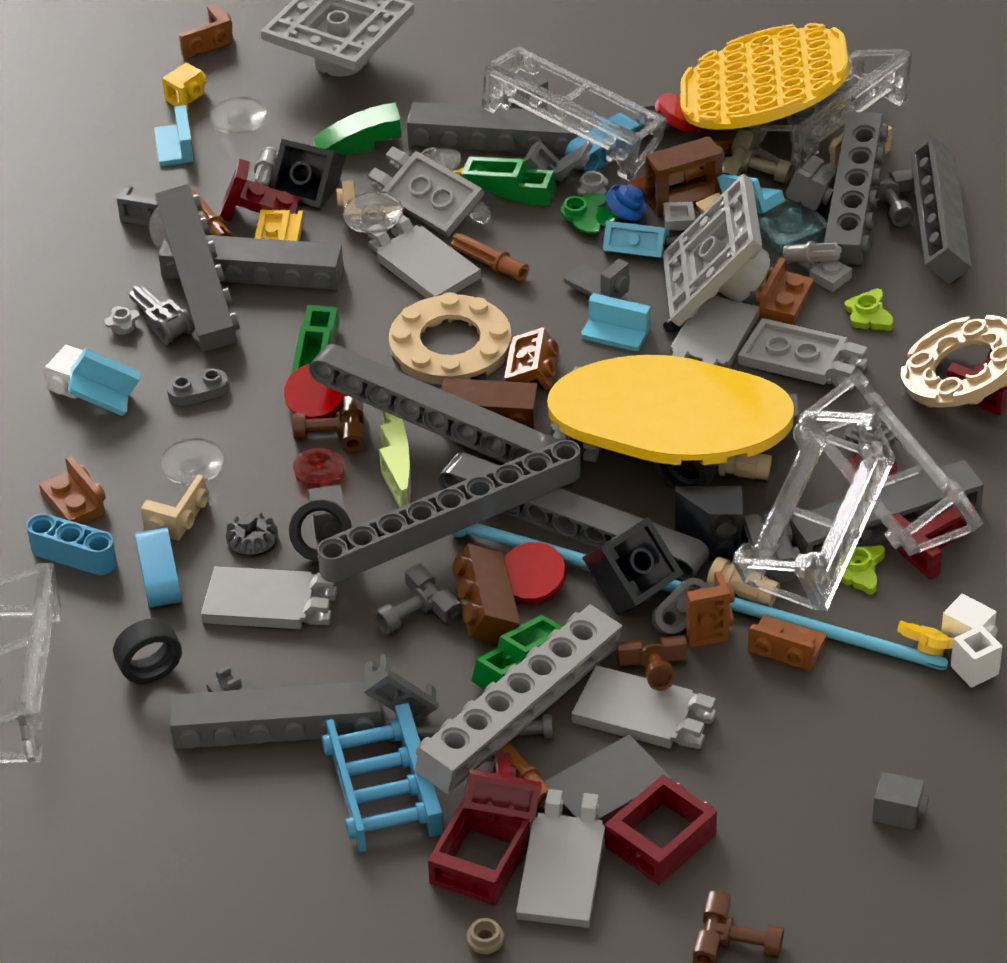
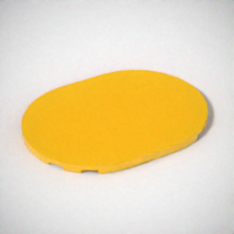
(764, 76)
(670, 409)

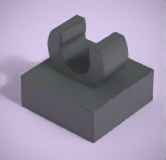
(227, 681)

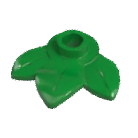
(587, 212)

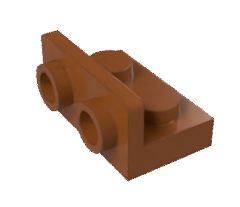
(783, 294)
(532, 358)
(74, 494)
(709, 613)
(786, 642)

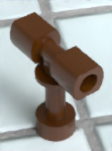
(346, 424)
(654, 658)
(720, 930)

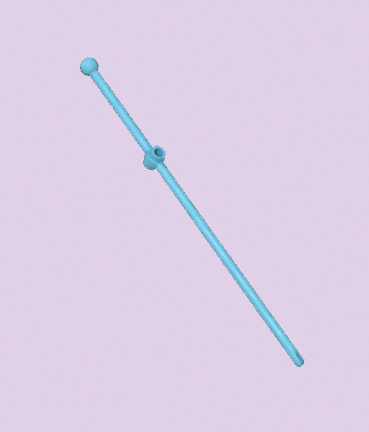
(741, 605)

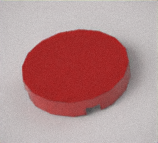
(670, 106)
(307, 396)
(535, 572)

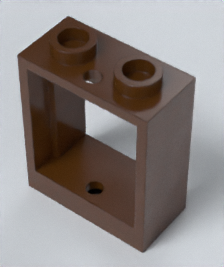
(679, 158)

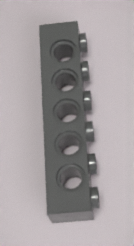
(855, 185)

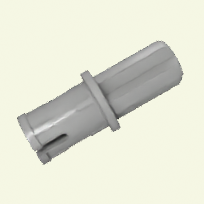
(264, 167)
(811, 252)

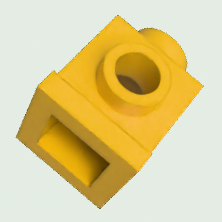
(184, 85)

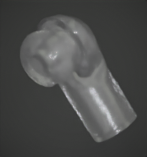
(480, 213)

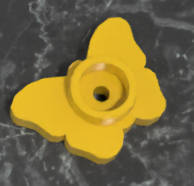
(929, 639)

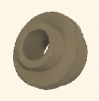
(485, 929)

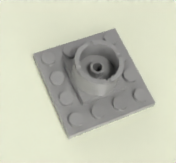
(337, 32)
(717, 254)

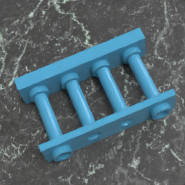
(402, 730)

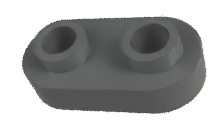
(197, 387)
(675, 606)

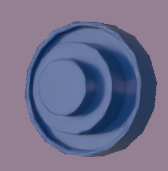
(626, 202)

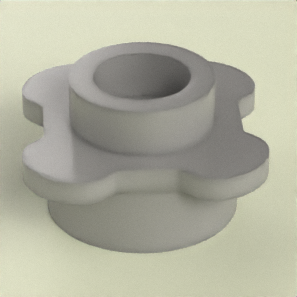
(591, 183)
(122, 320)

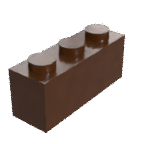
(510, 399)
(485, 593)

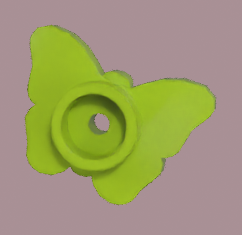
(869, 312)
(861, 568)

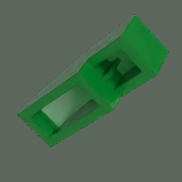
(360, 130)
(511, 179)
(318, 331)
(511, 650)

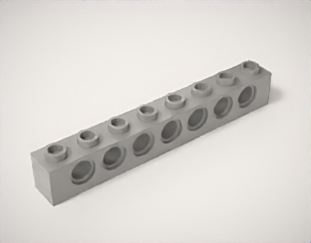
(516, 698)

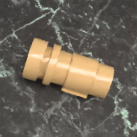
(751, 467)
(740, 589)

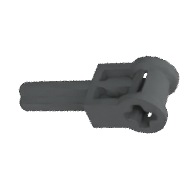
(163, 318)

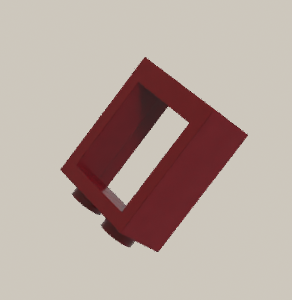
(643, 853)
(469, 877)

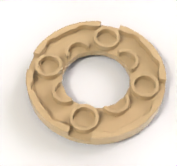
(927, 353)
(432, 367)

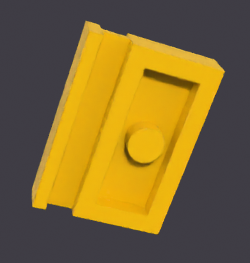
(279, 225)

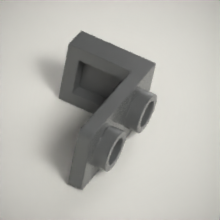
(541, 158)
(612, 282)

